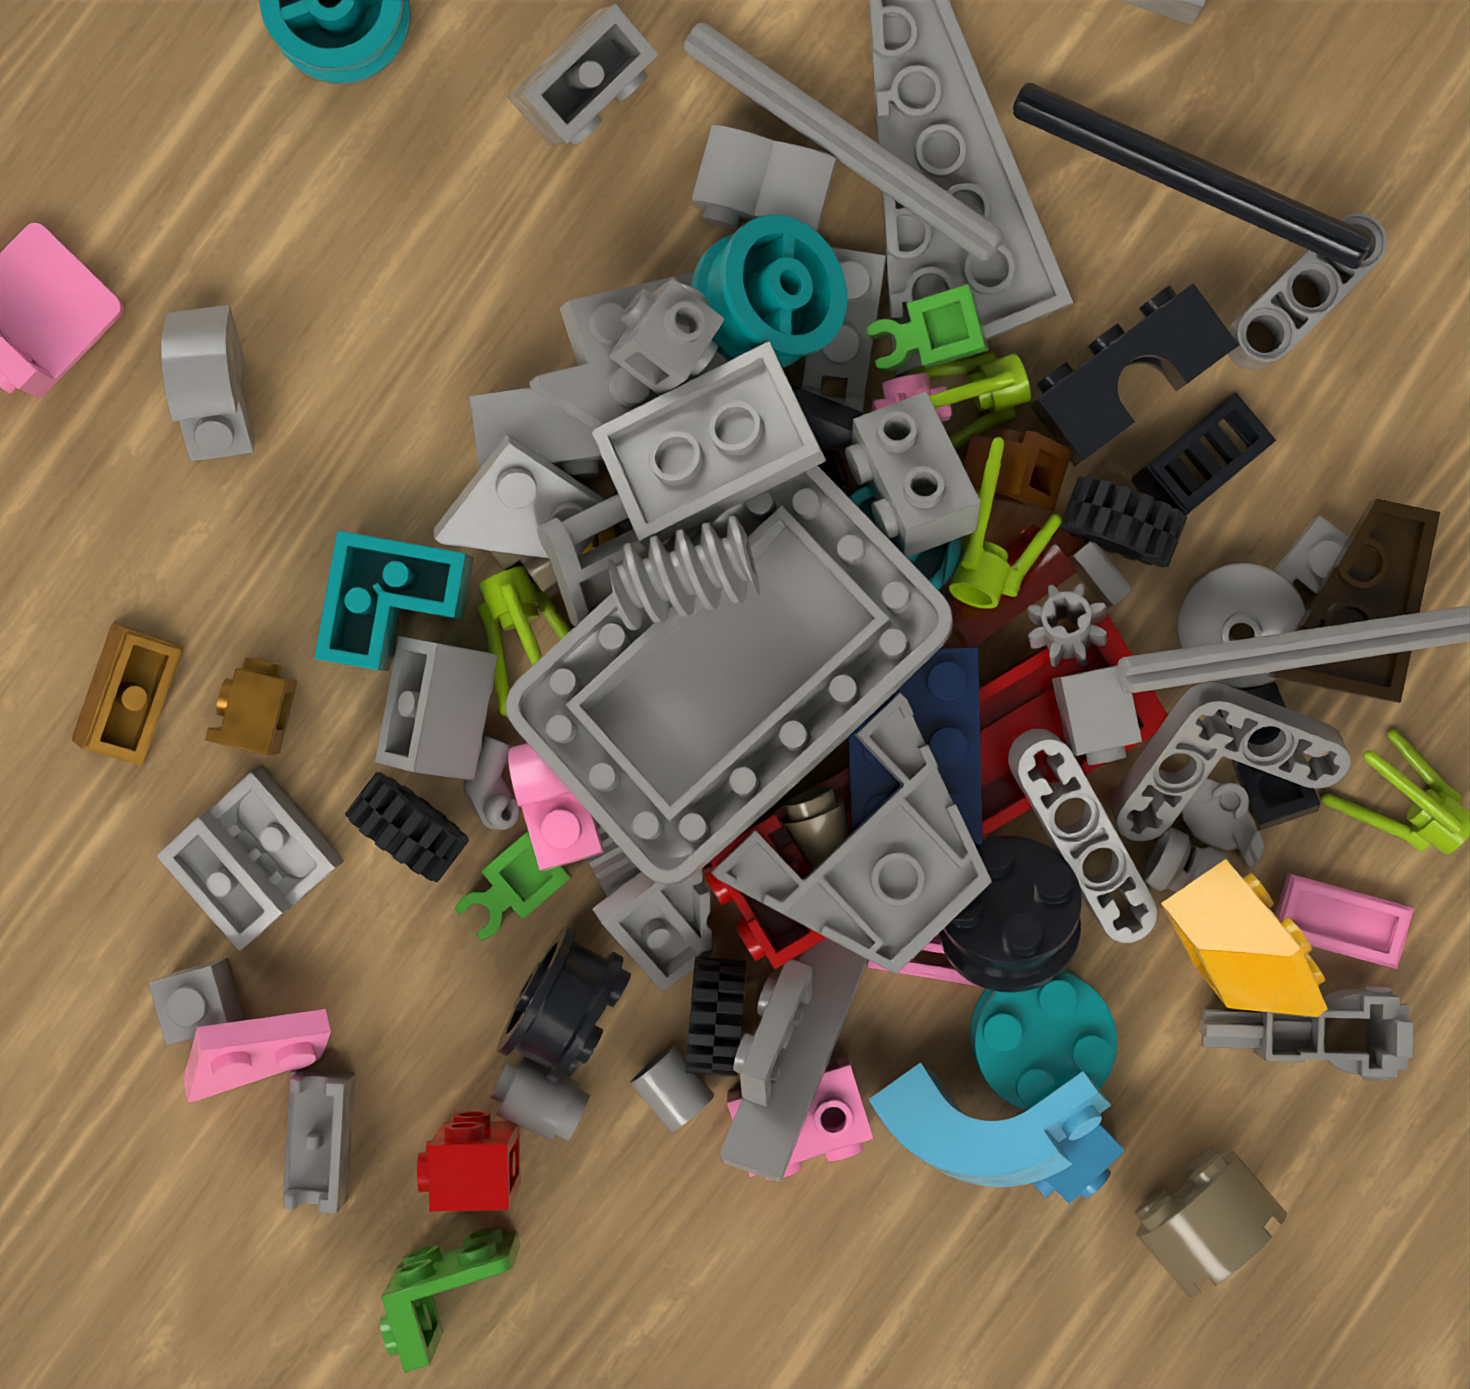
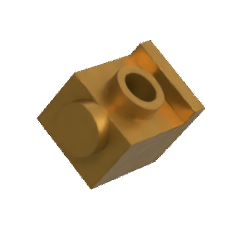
(254, 708)

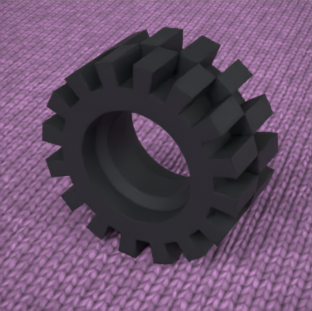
(1123, 521)
(406, 827)
(715, 1015)

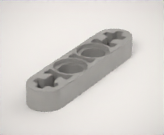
(1084, 836)

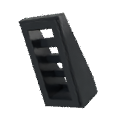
(1171, 480)

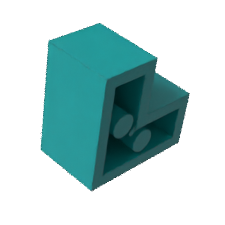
(371, 585)

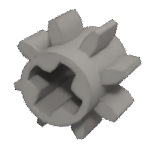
(1077, 610)

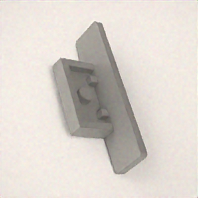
(789, 1055)

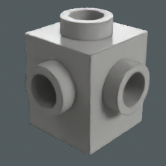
(667, 336)

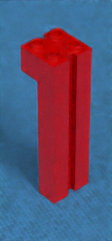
(1009, 705)

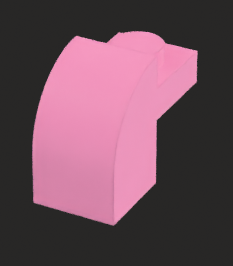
(554, 817)

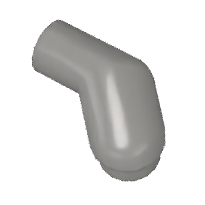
(488, 791)

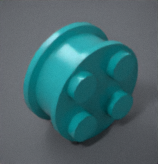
(338, 37)
(774, 286)
(1042, 1038)

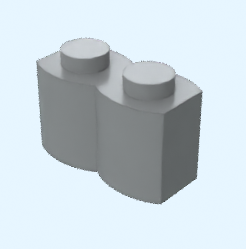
(758, 177)

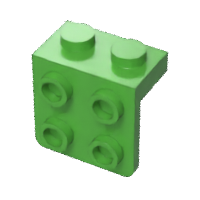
(412, 1316)

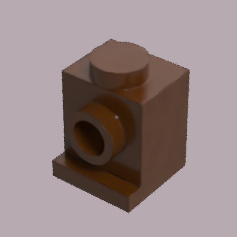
(1029, 468)

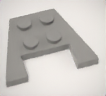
(894, 874)

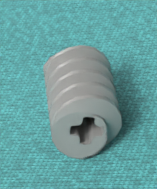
(683, 574)

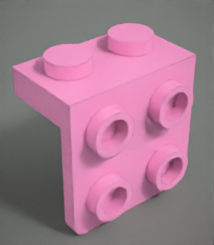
(47, 311)

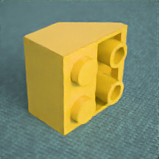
(1243, 945)

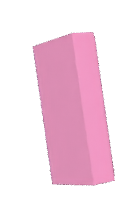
(1345, 920)

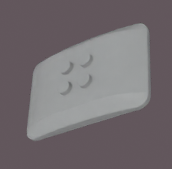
(719, 713)

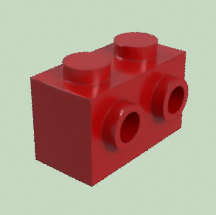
(471, 1164)

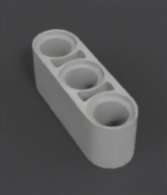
(1285, 316)

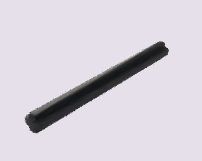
(1192, 176)

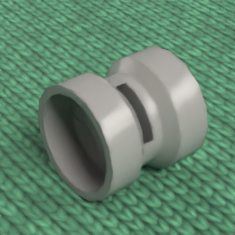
(1178, 862)

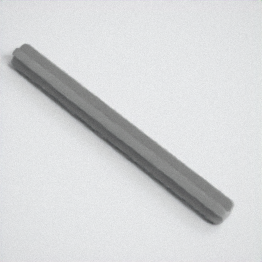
(844, 142)
(1294, 649)

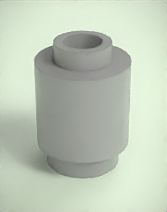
(537, 1102)

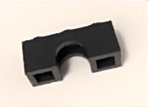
(1176, 337)

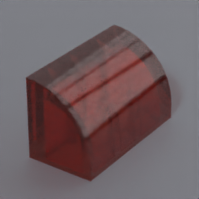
(1051, 567)

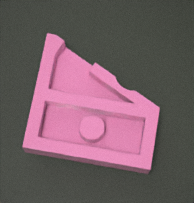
(251, 1050)

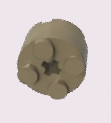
(1209, 1221)

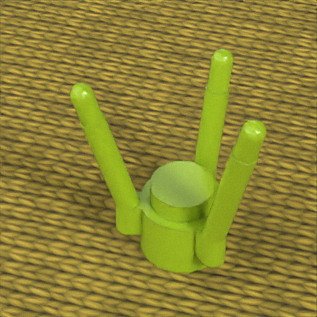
(994, 386)
(983, 566)
(513, 601)
(1435, 813)

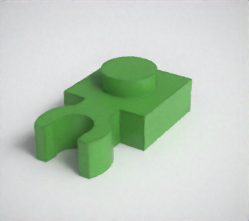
(940, 329)
(515, 884)

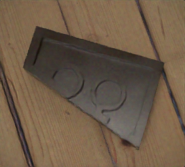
(1373, 578)

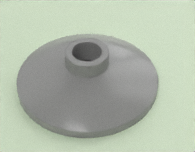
(1234, 596)

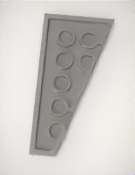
(944, 126)

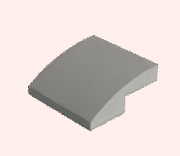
(250, 858)

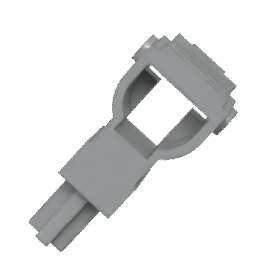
(1302, 1037)

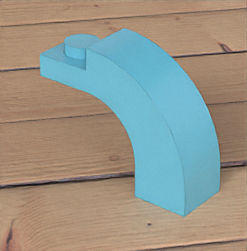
(988, 1152)

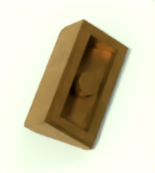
(127, 694)

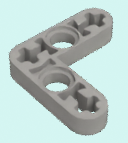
(1209, 741)

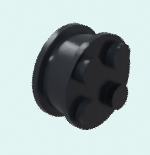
(1022, 923)
(561, 1005)

